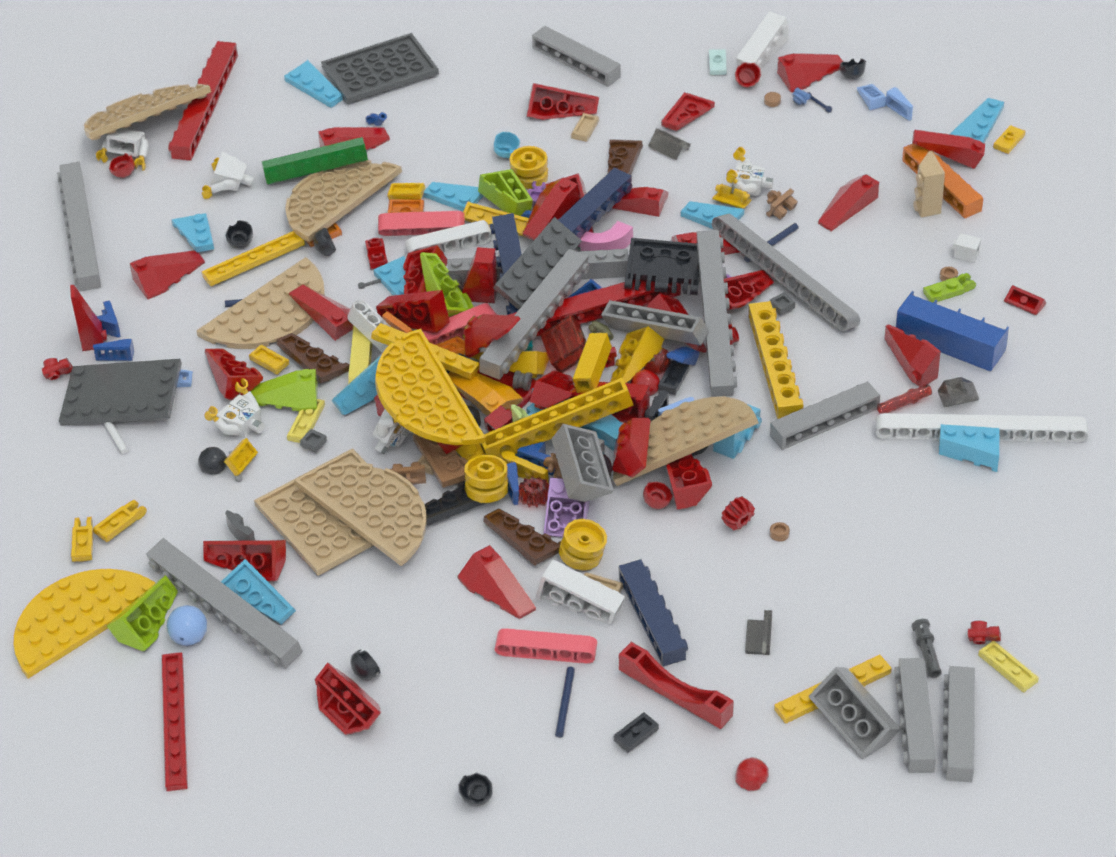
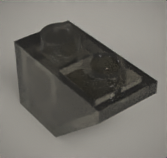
(957, 391)

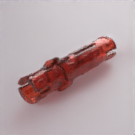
(910, 396)

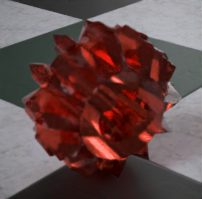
(533, 491)

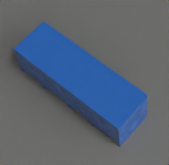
(953, 332)

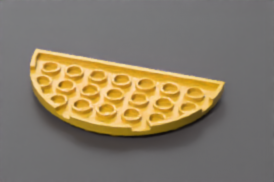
(422, 395)
(72, 614)

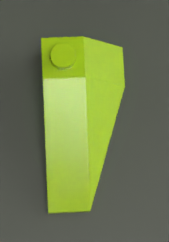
(437, 278)
(292, 390)
(142, 619)

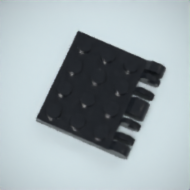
(662, 263)

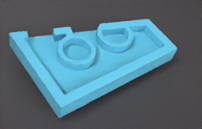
(452, 194)
(704, 213)
(196, 231)

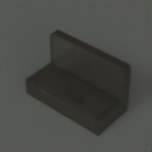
(667, 144)
(759, 635)

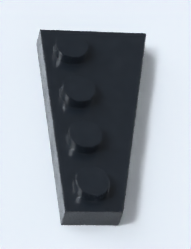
(449, 504)

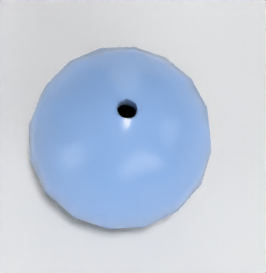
(186, 625)

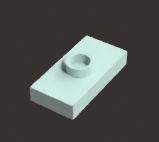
(717, 62)

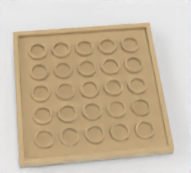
(309, 527)

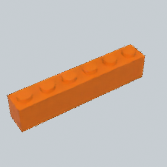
(956, 190)

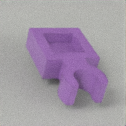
(535, 191)

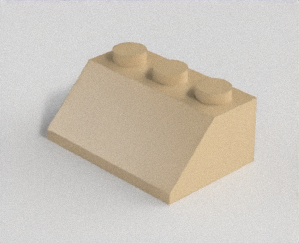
(929, 186)

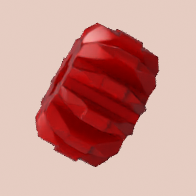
(738, 513)

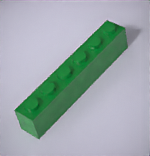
(314, 160)

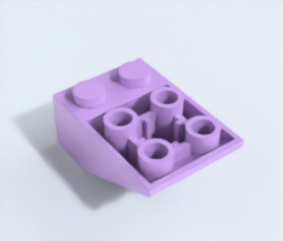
(561, 509)

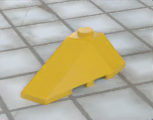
(636, 351)
(527, 362)

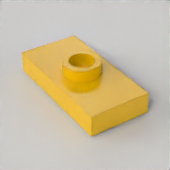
(1009, 139)
(406, 191)
(269, 359)
(241, 457)

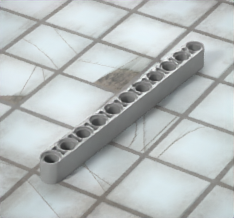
(786, 272)

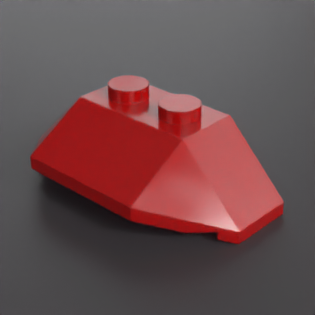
(631, 447)
(345, 701)

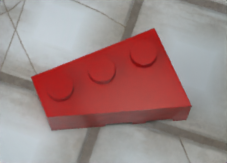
(482, 276)

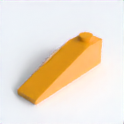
(485, 392)

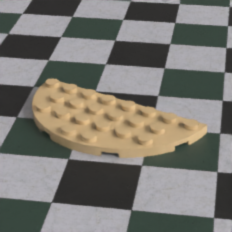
(140, 107)
(333, 193)
(265, 312)
(692, 428)
(372, 503)

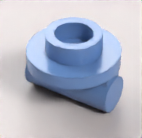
(800, 96)

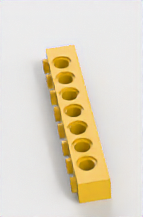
(774, 359)
(545, 423)

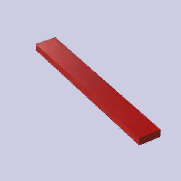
(174, 722)

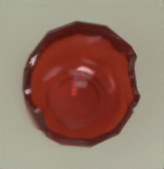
(660, 364)

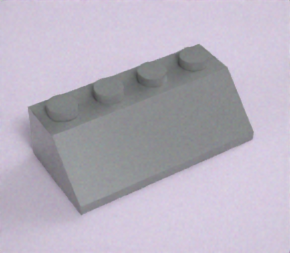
(581, 463)
(854, 712)

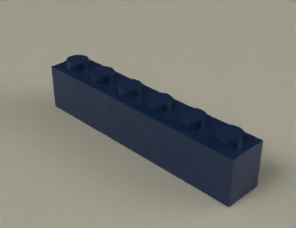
(597, 202)
(507, 245)
(653, 613)

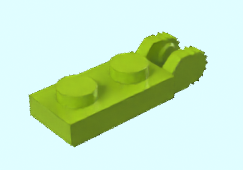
(949, 288)

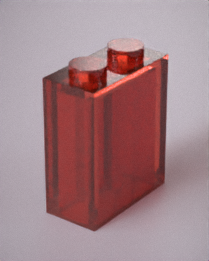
(564, 343)

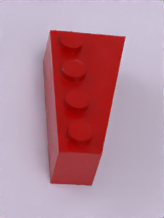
(417, 310)
(641, 401)

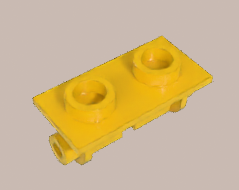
(738, 198)

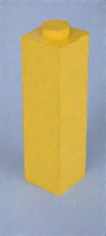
(592, 362)

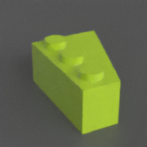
(505, 191)

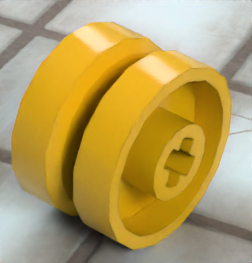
(530, 165)
(486, 478)
(582, 544)

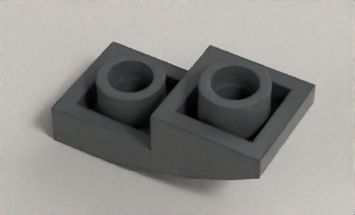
(236, 526)

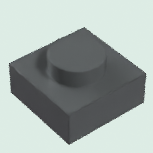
(782, 303)
(313, 440)

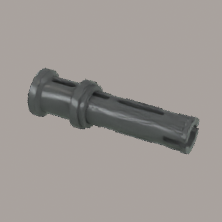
(924, 633)

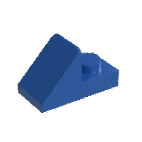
(109, 320)
(535, 454)

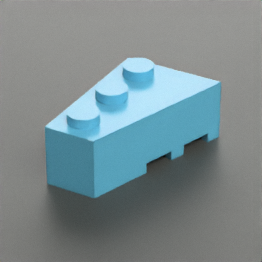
(735, 443)
(970, 443)

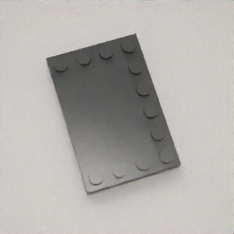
(379, 68)
(120, 392)

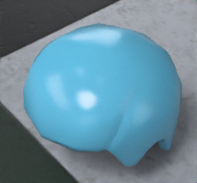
(505, 144)

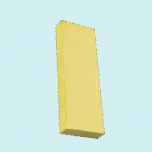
(304, 422)
(1008, 666)

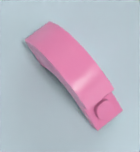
(615, 238)

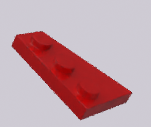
(686, 110)

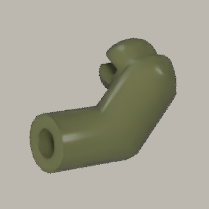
(597, 326)

